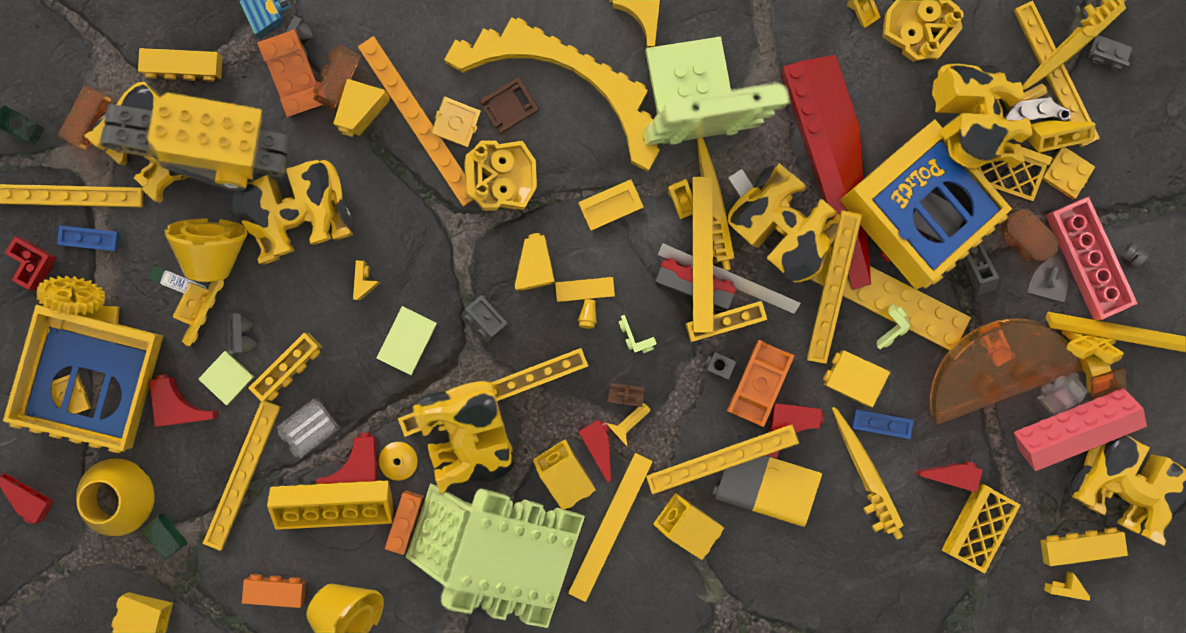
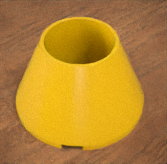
(206, 248)
(134, 494)
(344, 609)

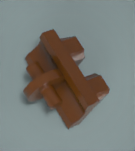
(626, 394)

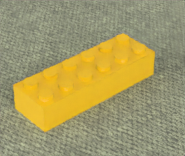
(331, 505)

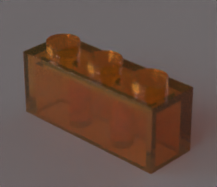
(334, 76)
(84, 113)

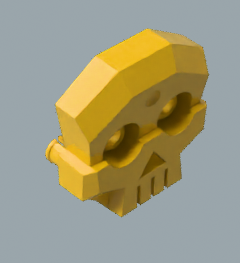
(912, 16)
(516, 175)

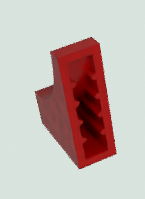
(171, 406)
(801, 418)
(361, 465)

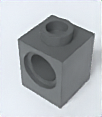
(728, 365)

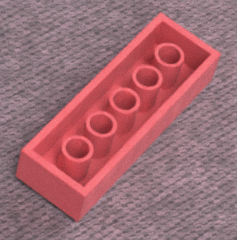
(1091, 259)
(1080, 429)

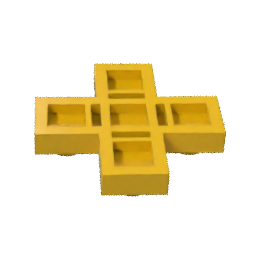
(1087, 345)

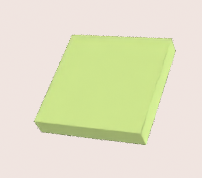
(226, 378)

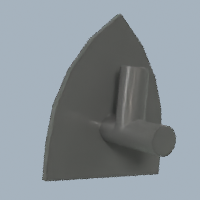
(1050, 280)

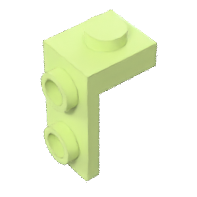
(900, 316)
(645, 346)

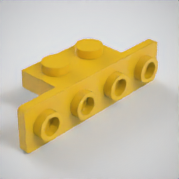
(194, 307)

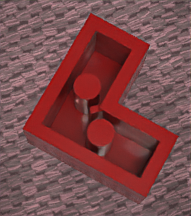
(34, 263)

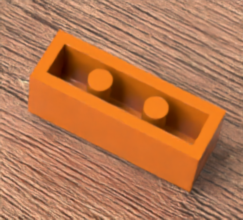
(404, 522)
(274, 591)

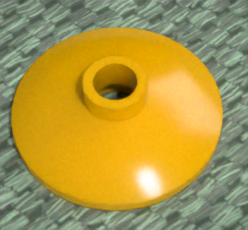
(407, 457)

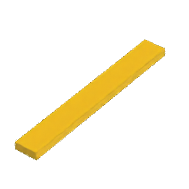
(1059, 79)
(71, 196)
(702, 255)
(834, 286)
(1116, 331)
(722, 459)
(241, 475)
(610, 527)

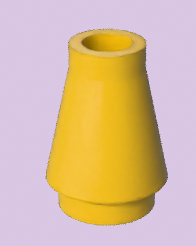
(588, 315)

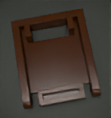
(506, 108)

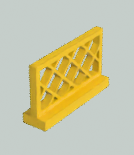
(1031, 157)
(966, 522)

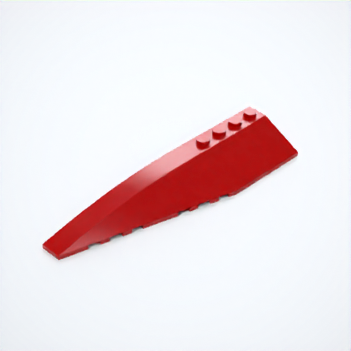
(831, 141)

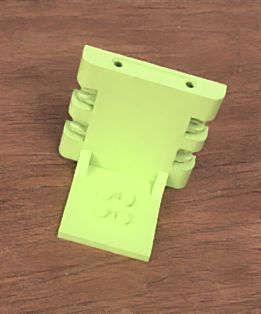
(696, 94)
(494, 554)

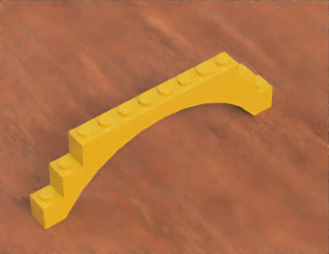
(530, 43)

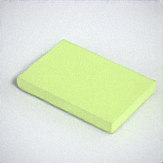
(406, 340)

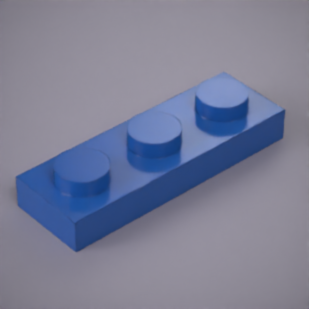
(88, 238)
(882, 424)

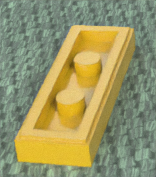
(585, 289)

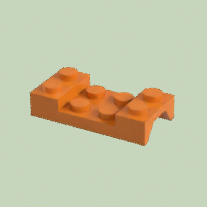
(290, 71)
(760, 383)

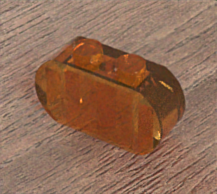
(1029, 236)

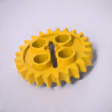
(70, 295)

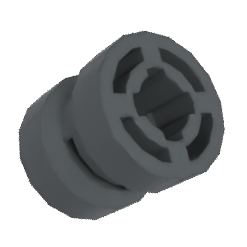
(1133, 255)

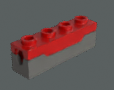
(681, 280)

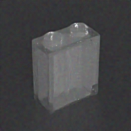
(307, 428)

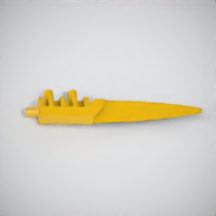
(1097, 21)
(721, 236)
(872, 482)

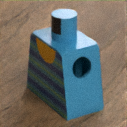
(264, 14)

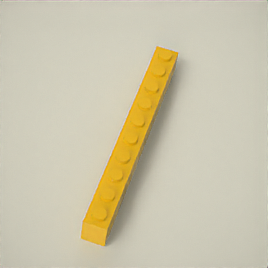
(520, 381)

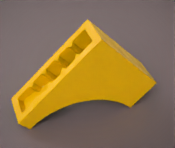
(645, 13)

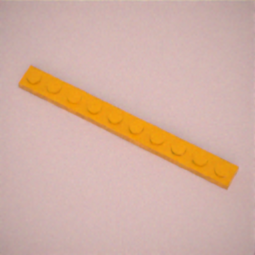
(415, 117)

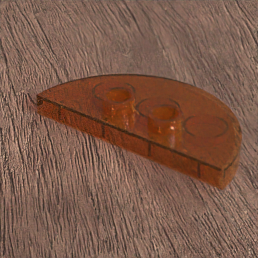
(998, 364)

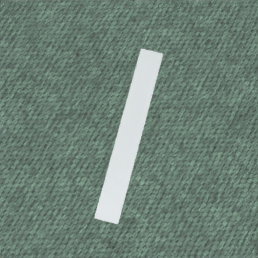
(739, 282)

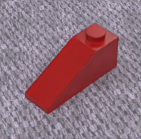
(597, 441)
(956, 474)
(25, 500)

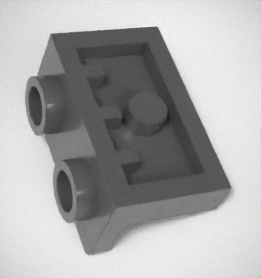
(1109, 53)
(483, 319)

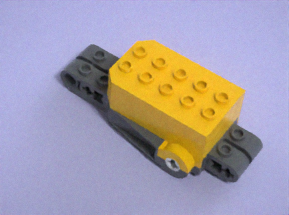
(199, 139)

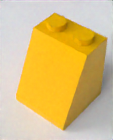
(359, 107)
(534, 265)
(856, 378)
(563, 475)
(688, 526)
(141, 614)

